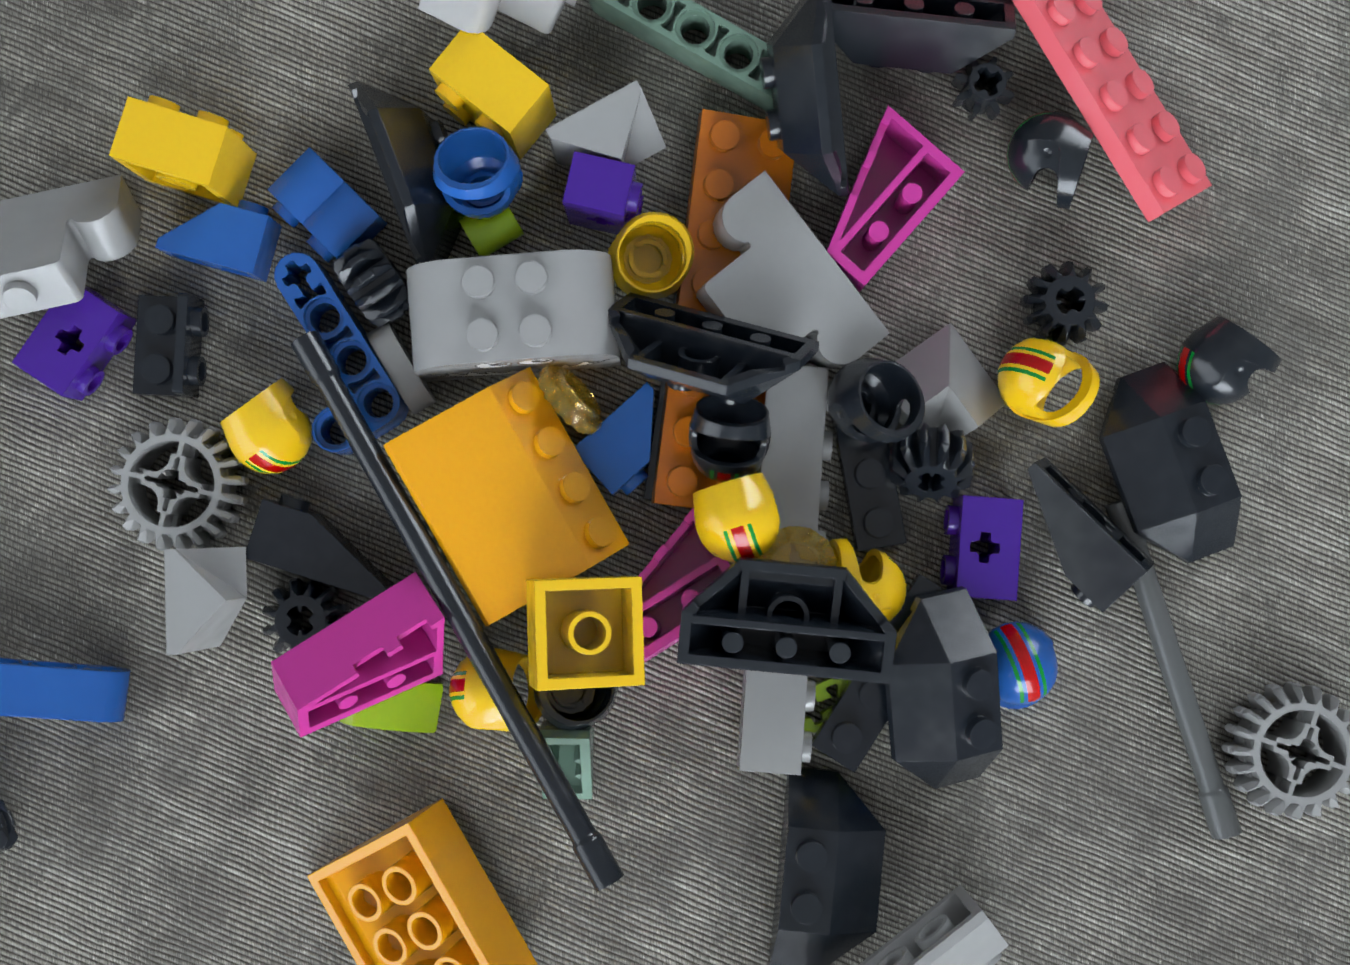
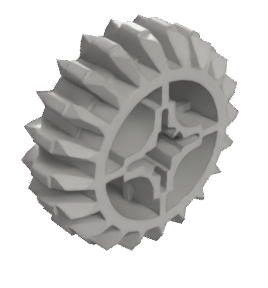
(172, 502)
(1280, 791)

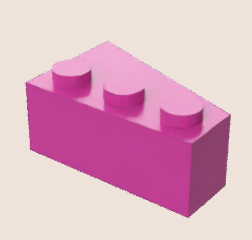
(889, 198)
(671, 581)
(362, 657)

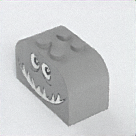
(511, 314)

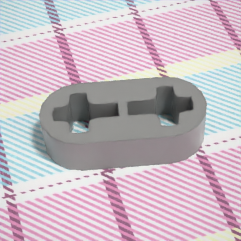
(400, 369)

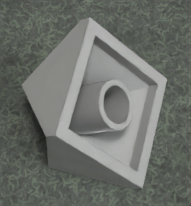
(611, 128)
(952, 383)
(202, 596)

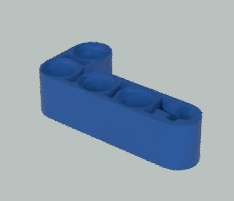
(341, 342)
(63, 690)

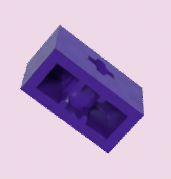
(602, 193)
(56, 358)
(992, 522)

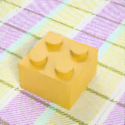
(493, 90)
(183, 150)
(585, 632)

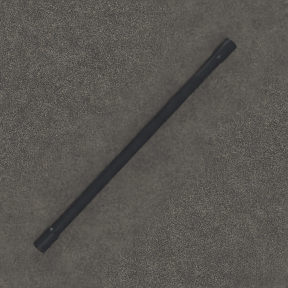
(586, 840)

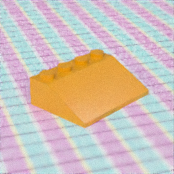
(505, 494)
(419, 898)

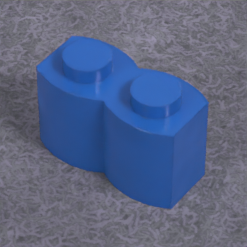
(324, 205)

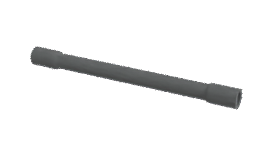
(1213, 793)

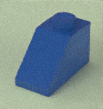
(227, 239)
(622, 444)

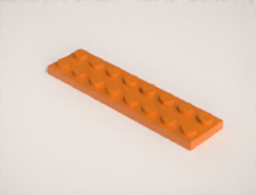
(726, 158)

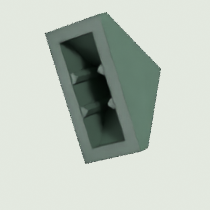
(574, 755)

